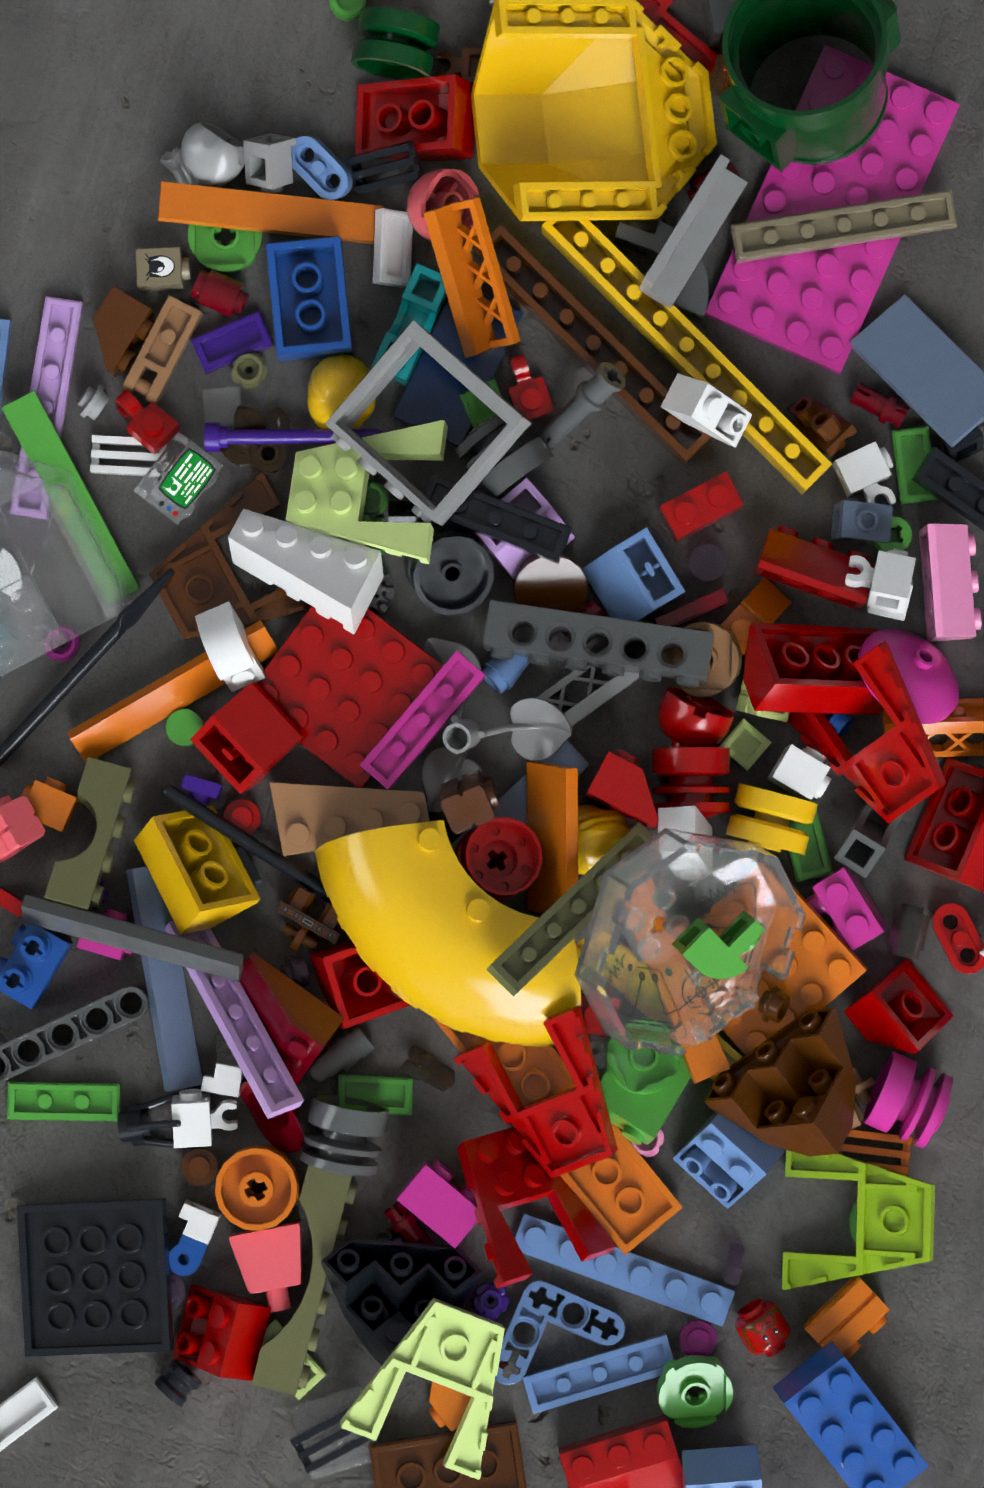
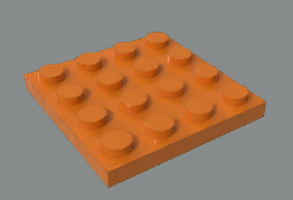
(818, 974)

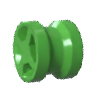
(899, 527)

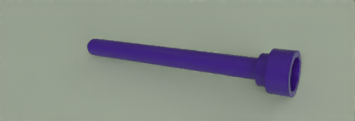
(219, 436)

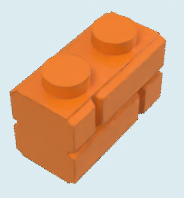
(847, 1317)

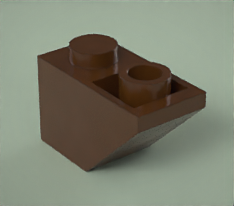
(119, 327)

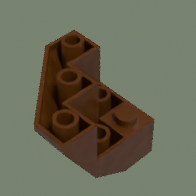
(793, 1087)

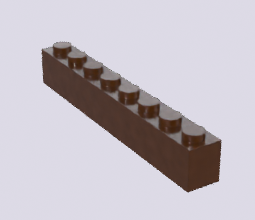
(591, 343)

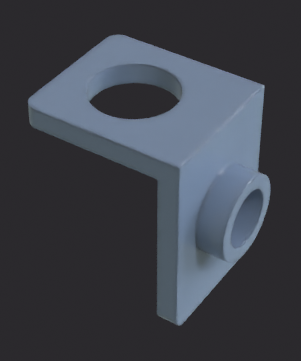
(861, 521)

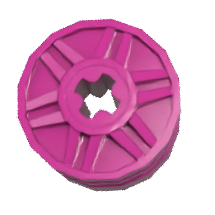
(908, 1100)

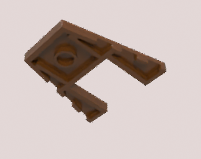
(205, 578)

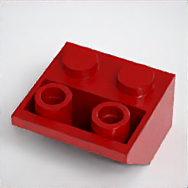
(247, 737)
(221, 1333)

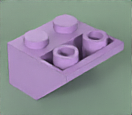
(529, 498)

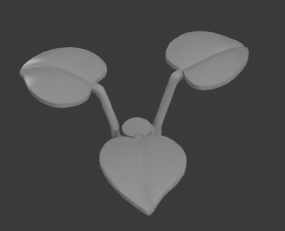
(537, 731)

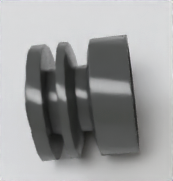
(517, 463)
(343, 1143)

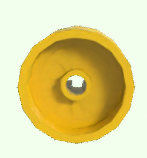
(771, 819)

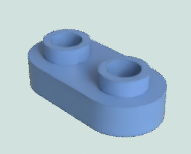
(321, 168)

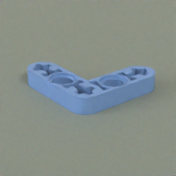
(538, 1319)

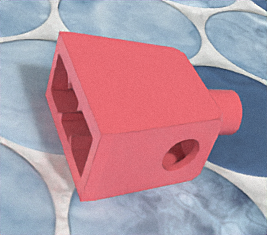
(270, 1261)

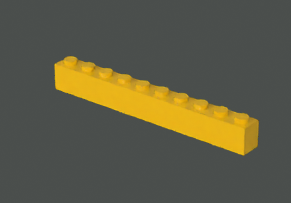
(686, 348)

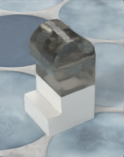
(227, 1075)

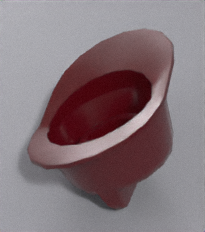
(281, 1130)

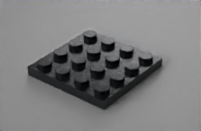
(95, 1277)

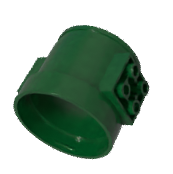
(815, 135)

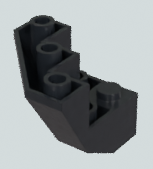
(391, 1284)

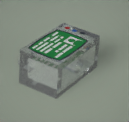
(178, 479)

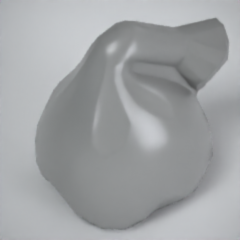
(205, 157)

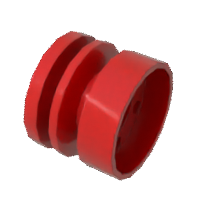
(691, 777)
(514, 848)

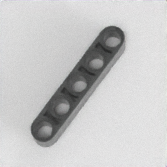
(81, 1027)

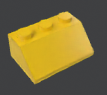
(195, 871)

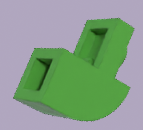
(719, 954)

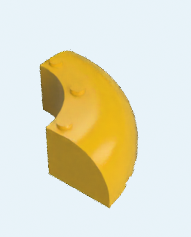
(438, 932)

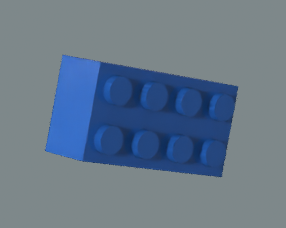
(849, 1422)

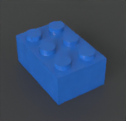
(309, 298)

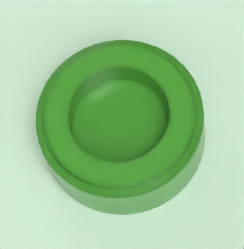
(347, 9)
(182, 726)

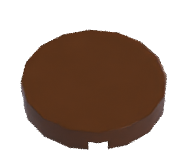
(551, 584)

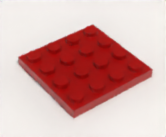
(346, 686)

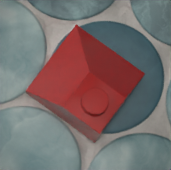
(352, 986)
(899, 1010)

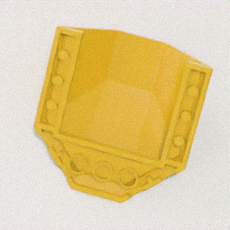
(587, 110)

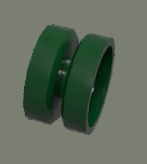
(395, 43)

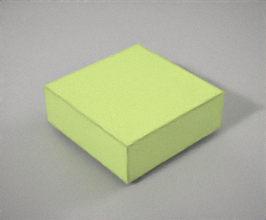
(745, 744)

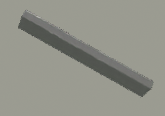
(132, 937)

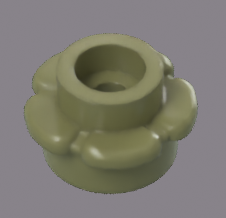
(250, 380)

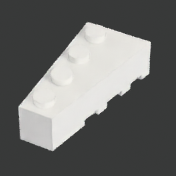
(309, 565)

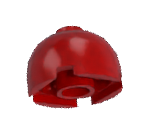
(693, 720)

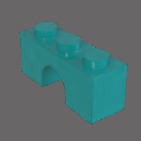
(420, 303)

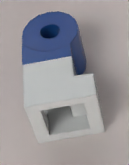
(191, 1248)

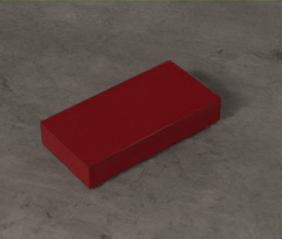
(693, 610)

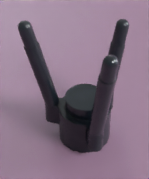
(137, 1125)

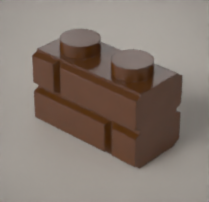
(468, 801)

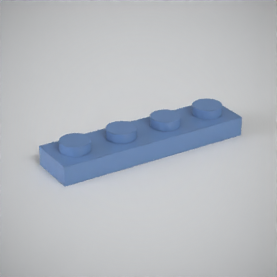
(597, 1373)

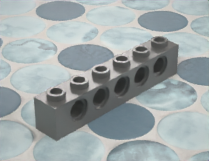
(506, 618)

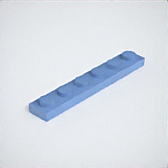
(628, 1272)

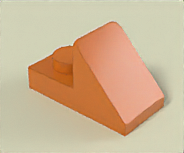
(762, 605)

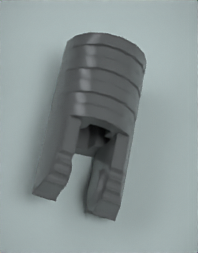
(342, 1054)

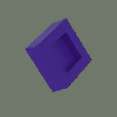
(201, 789)

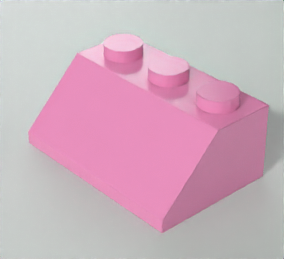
(949, 582)

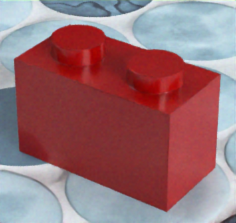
(700, 507)

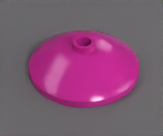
(924, 671)

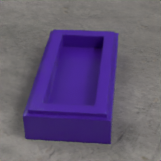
(228, 342)

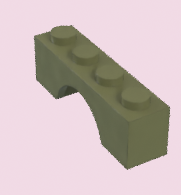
(104, 793)

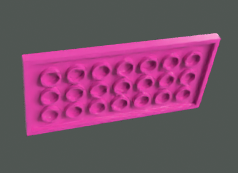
(821, 297)

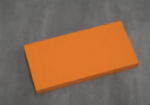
(554, 819)

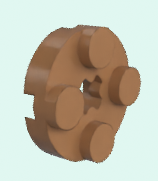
(725, 664)

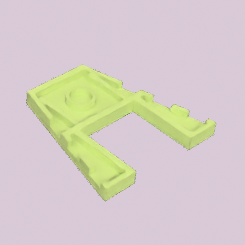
(332, 489)
(448, 1349)

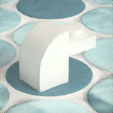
(228, 647)

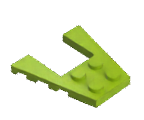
(892, 1221)

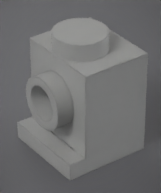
(269, 161)

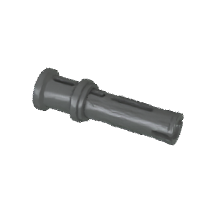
(589, 398)

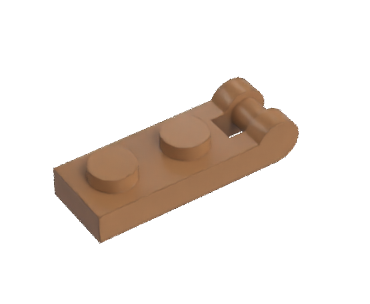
(163, 349)

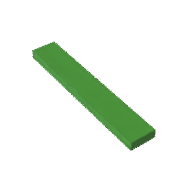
(44, 445)

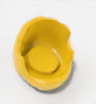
(332, 384)
(597, 834)

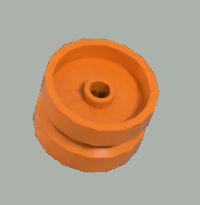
(253, 1209)

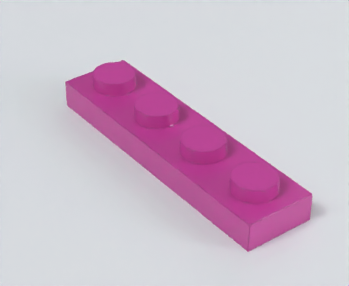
(423, 720)

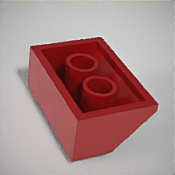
(810, 567)
(623, 788)
(952, 828)
(625, 1458)

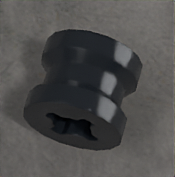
(177, 1382)

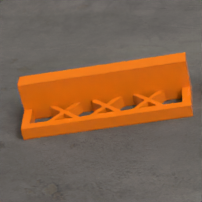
(464, 277)
(960, 724)

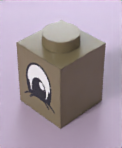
(162, 269)

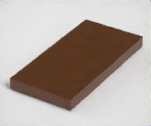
(419, 1461)

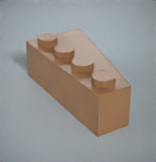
(318, 814)

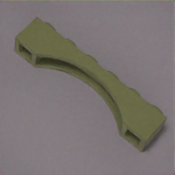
(284, 1355)

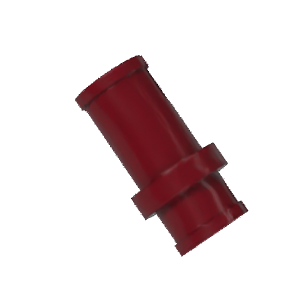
(880, 405)
(406, 1224)

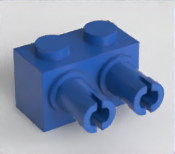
(32, 964)

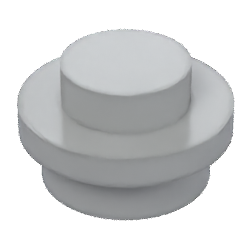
(93, 401)

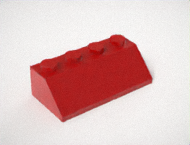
(807, 669)

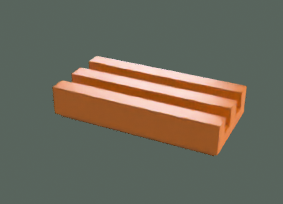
(904, 1154)

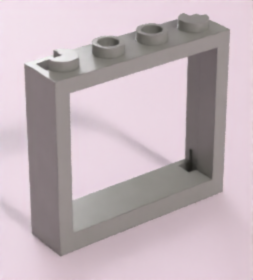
(373, 384)

